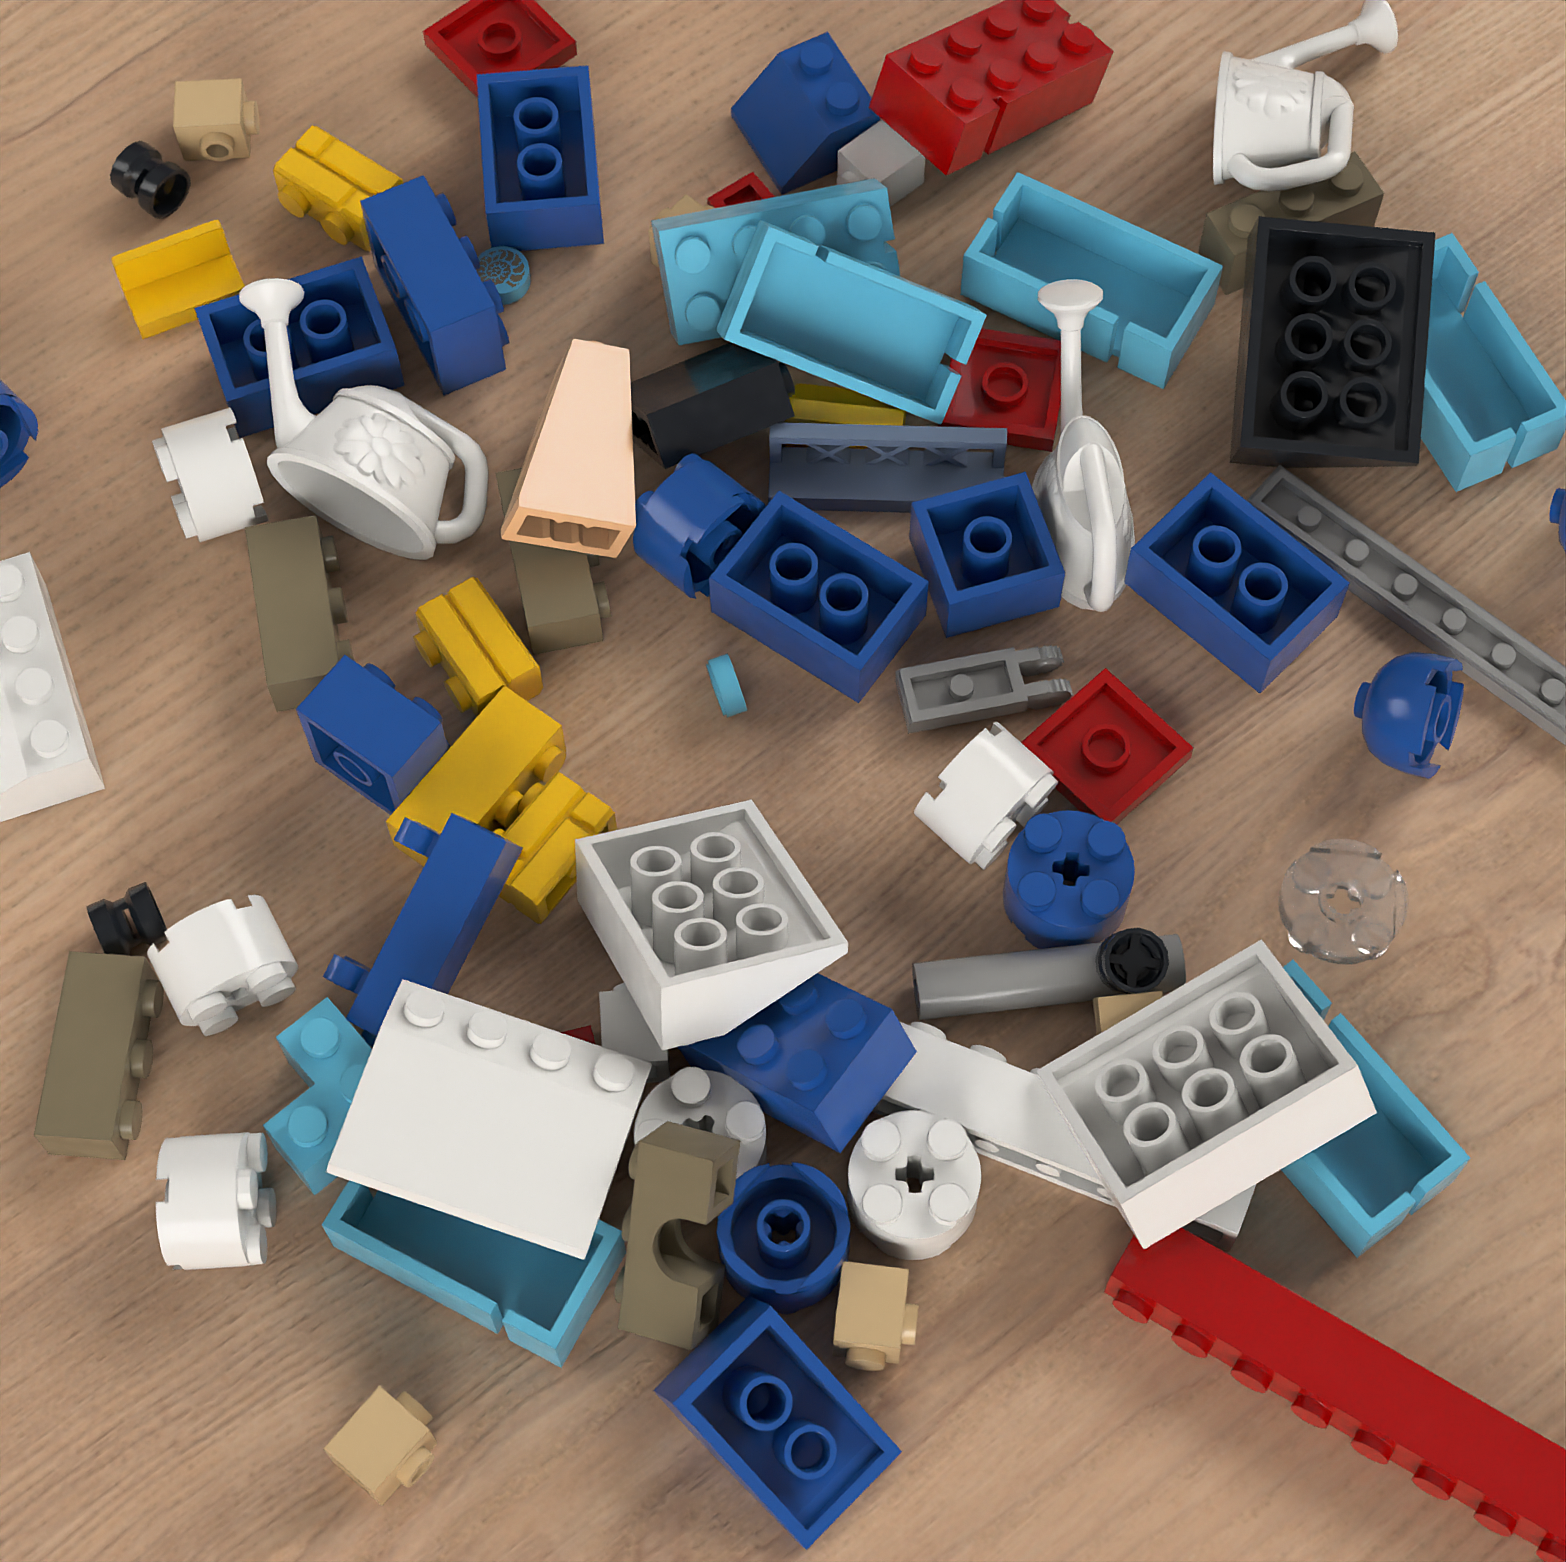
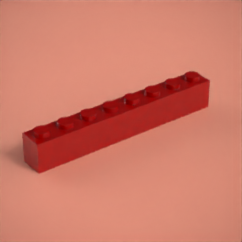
(1351, 1383)

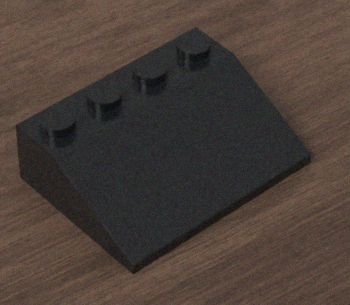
(1332, 345)

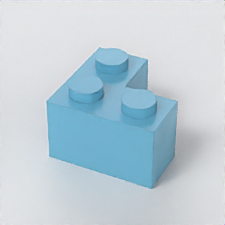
(331, 1062)

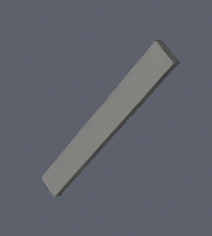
(1420, 601)

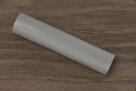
(1023, 980)

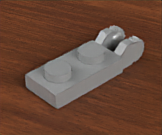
(979, 687)

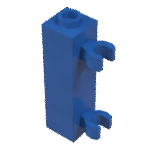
(437, 921)

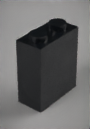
(708, 402)

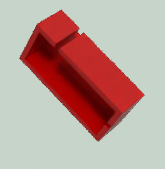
(989, 80)

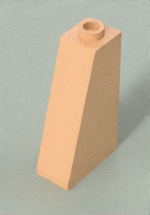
(580, 462)

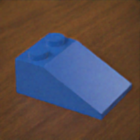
(778, 1420)

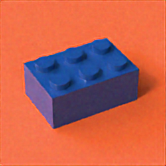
(539, 158)
(436, 284)
(333, 338)
(1235, 582)
(818, 596)
(813, 1058)

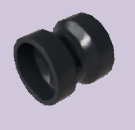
(144, 175)
(113, 924)
(1144, 961)

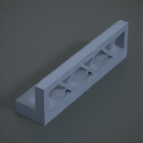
(885, 473)

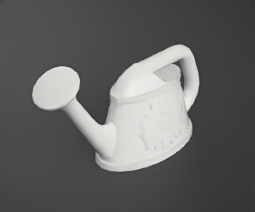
(1281, 118)
(370, 456)
(1083, 478)

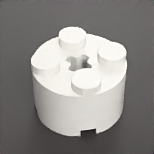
(212, 475)
(985, 794)
(224, 963)
(711, 1104)
(920, 1148)
(214, 1201)

